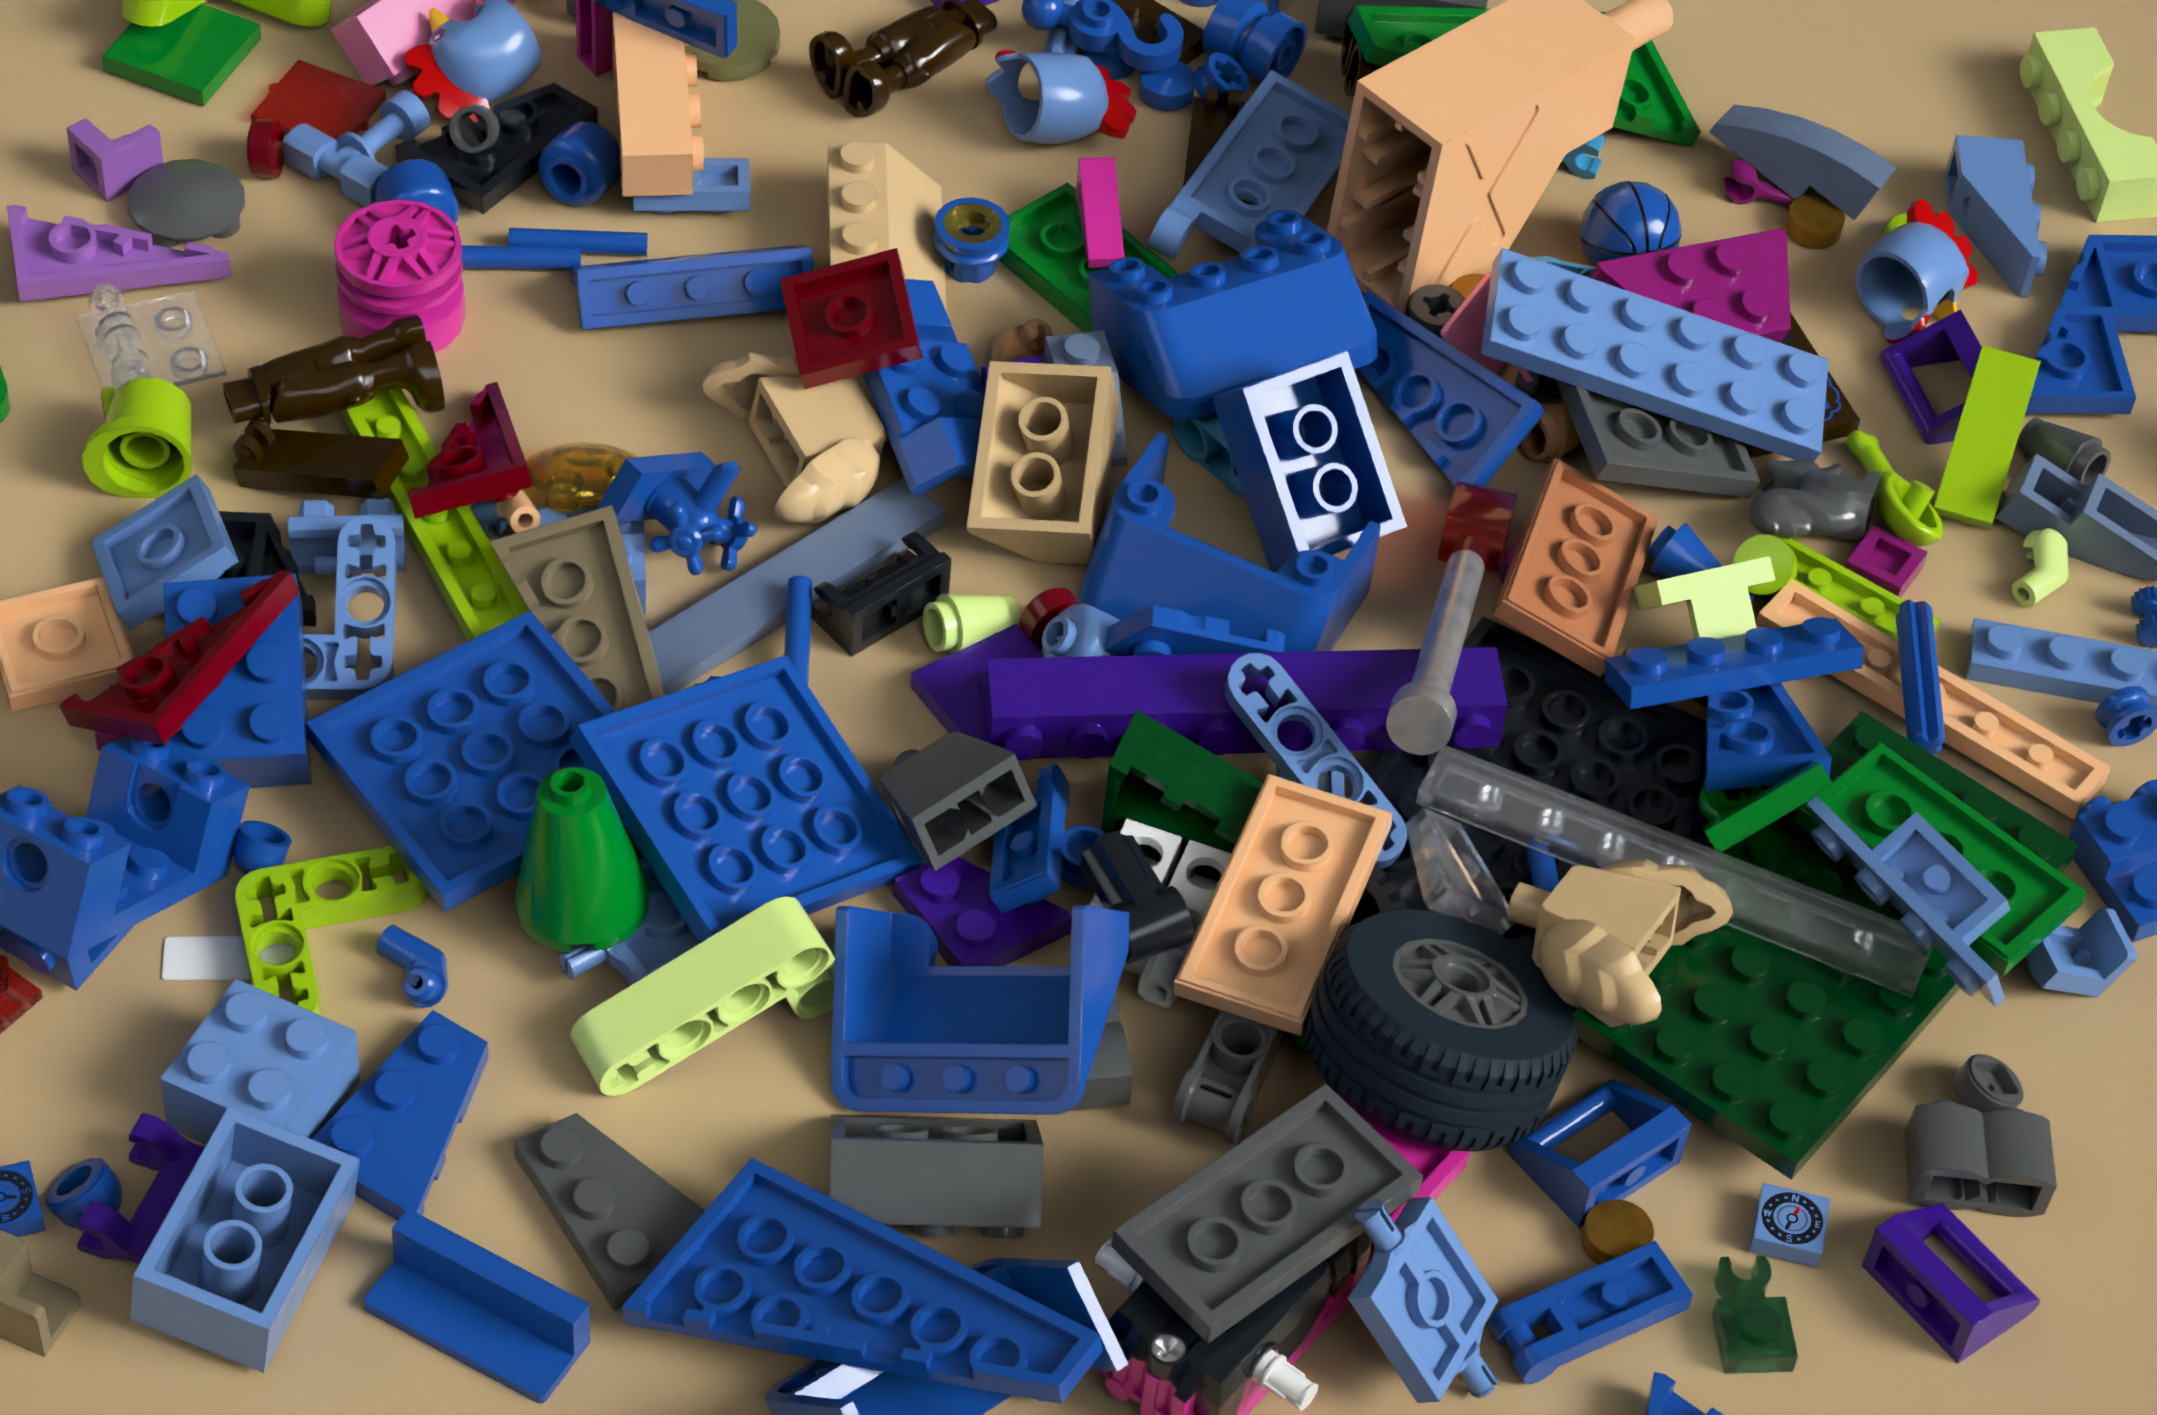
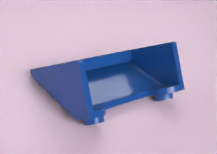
(967, 1034)

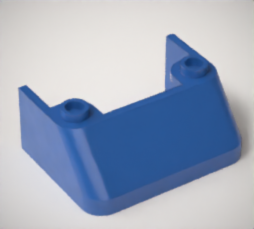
(1148, 563)
(854, 1390)

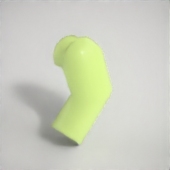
(2049, 570)

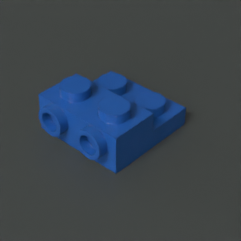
(2121, 856)

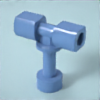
(352, 156)

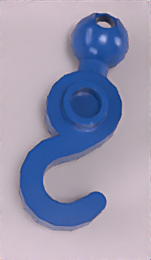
(1105, 26)

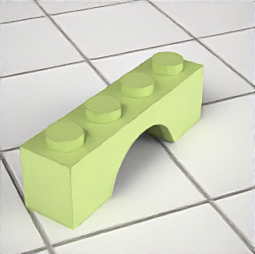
(2110, 166)

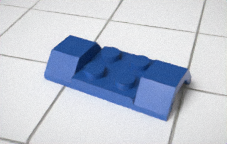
(933, 402)

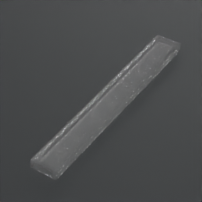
(1596, 836)

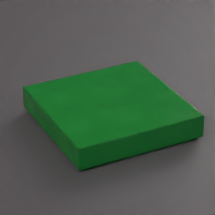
(185, 56)
(1767, 806)

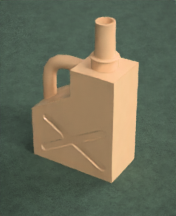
(1469, 132)

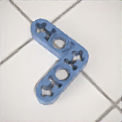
(336, 652)

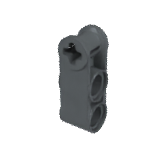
(1228, 1075)

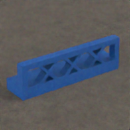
(686, 286)

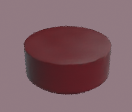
(265, 148)
(1043, 610)

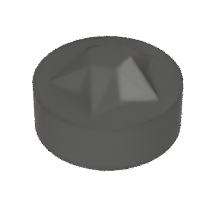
(1987, 1084)

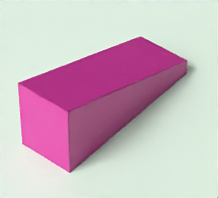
(594, 36)
(1099, 210)

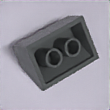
(939, 1172)

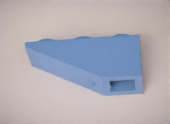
(1993, 205)

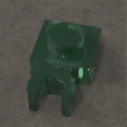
(1750, 1328)

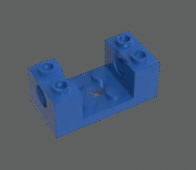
(149, 839)

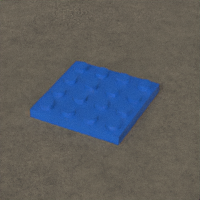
(458, 752)
(745, 797)

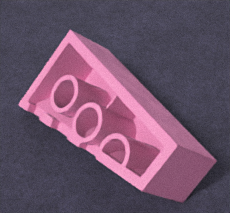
(385, 30)

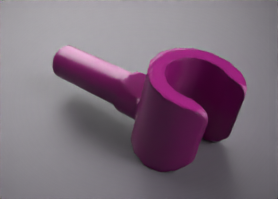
(1747, 187)

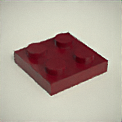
(851, 318)

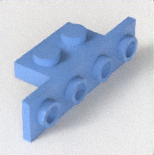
(1929, 884)

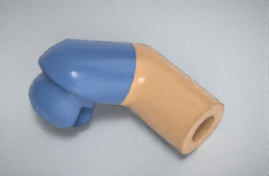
(517, 511)

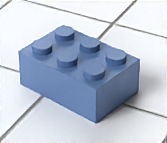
(244, 1239)

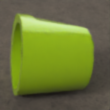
(143, 441)

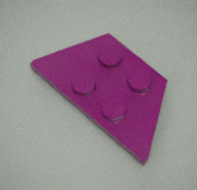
(1725, 280)

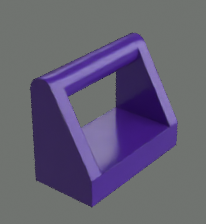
(1939, 343)
(1934, 1292)

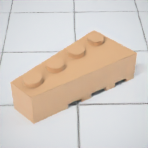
(655, 110)

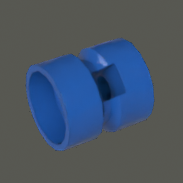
(1255, 38)

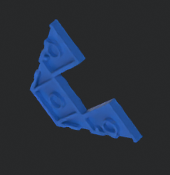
(2081, 353)

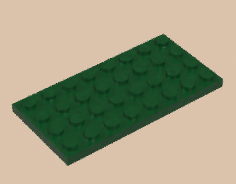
(1776, 1040)

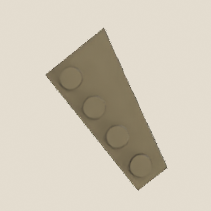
(586, 597)

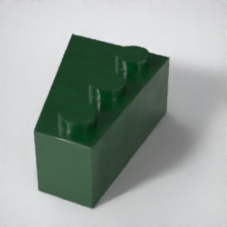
(1177, 789)

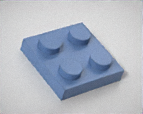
(164, 542)

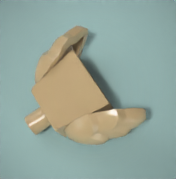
(817, 438)
(1612, 927)

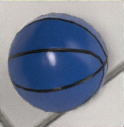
(1629, 222)

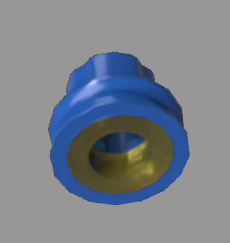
(971, 238)

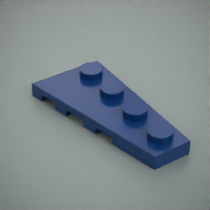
(1446, 399)

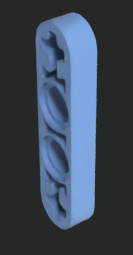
(1324, 754)

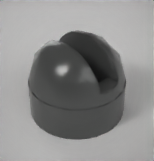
(466, 133)

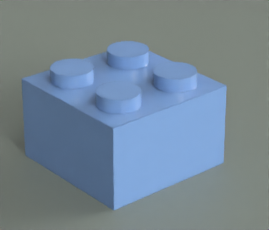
(261, 1061)

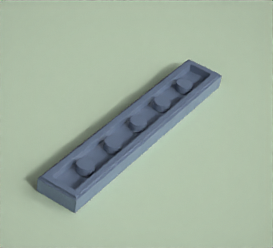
(758, 599)

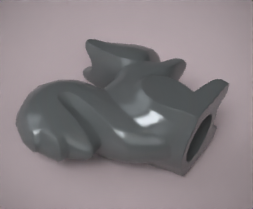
(1814, 501)

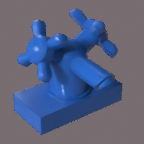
(682, 496)

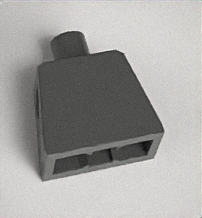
(955, 795)

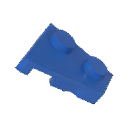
(1173, 632)

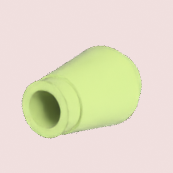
(966, 619)

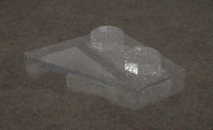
(1453, 873)

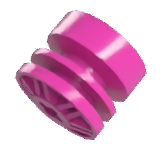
(400, 263)

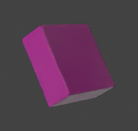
(1887, 561)

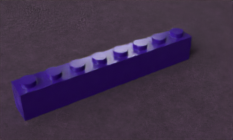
(1087, 702)

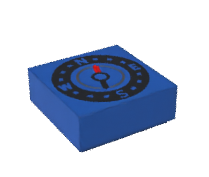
(19, 1201)

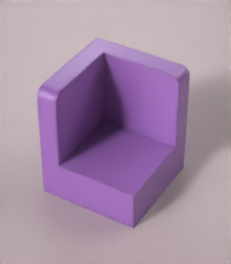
(112, 165)

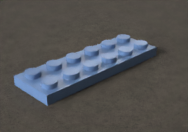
(1655, 356)

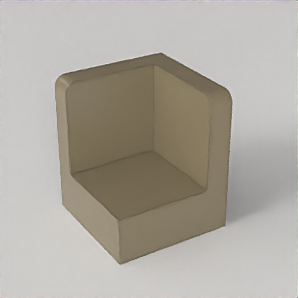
(31, 1306)

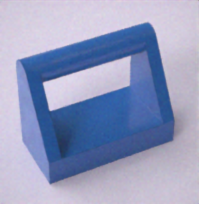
(1617, 1171)

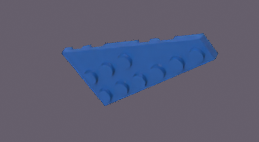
(829, 1284)

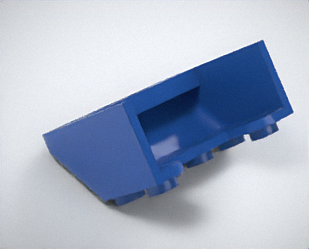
(1233, 318)

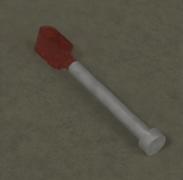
(1470, 544)

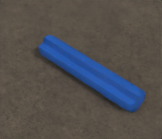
(1920, 675)

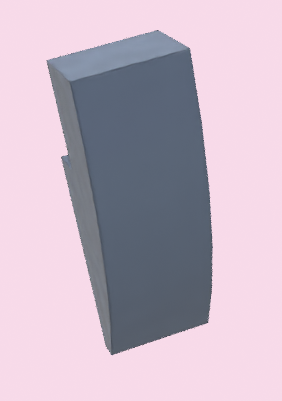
(1804, 155)
(2097, 520)

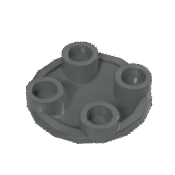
(186, 201)

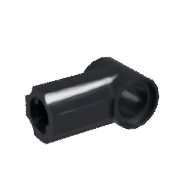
(1129, 884)

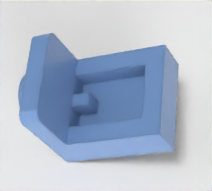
(2083, 958)

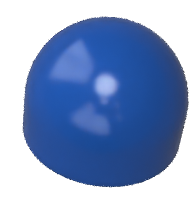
(97, 1184)

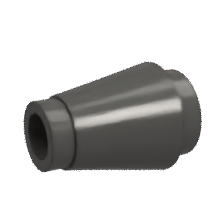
(2065, 448)

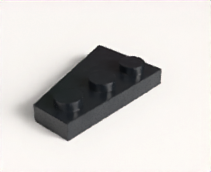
(525, 129)

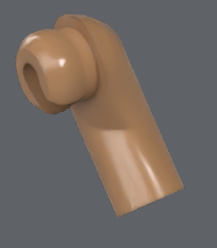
(1021, 341)

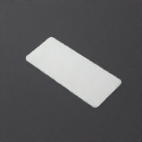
(214, 958)

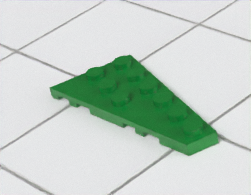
(1649, 96)

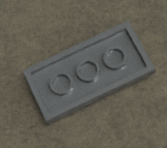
(1264, 1212)

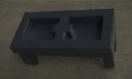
(884, 598)

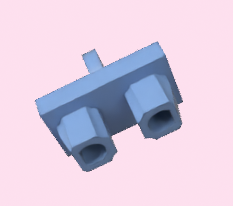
(316, 532)

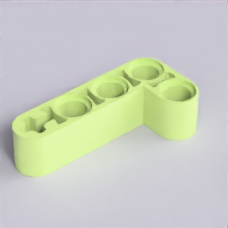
(706, 995)

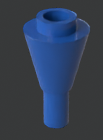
(1681, 553)

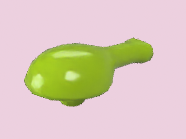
(1901, 504)

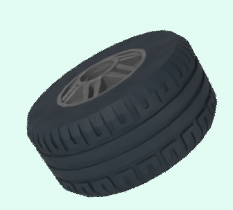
(1439, 1030)

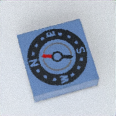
(1790, 1225)

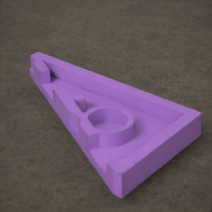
(79, 256)

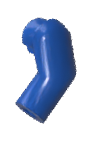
(423, 965)

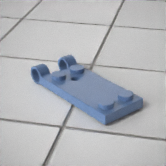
(1273, 154)

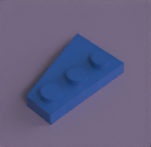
(1757, 738)
(408, 1114)

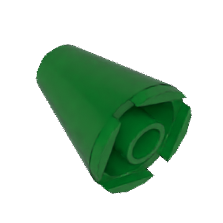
(579, 867)

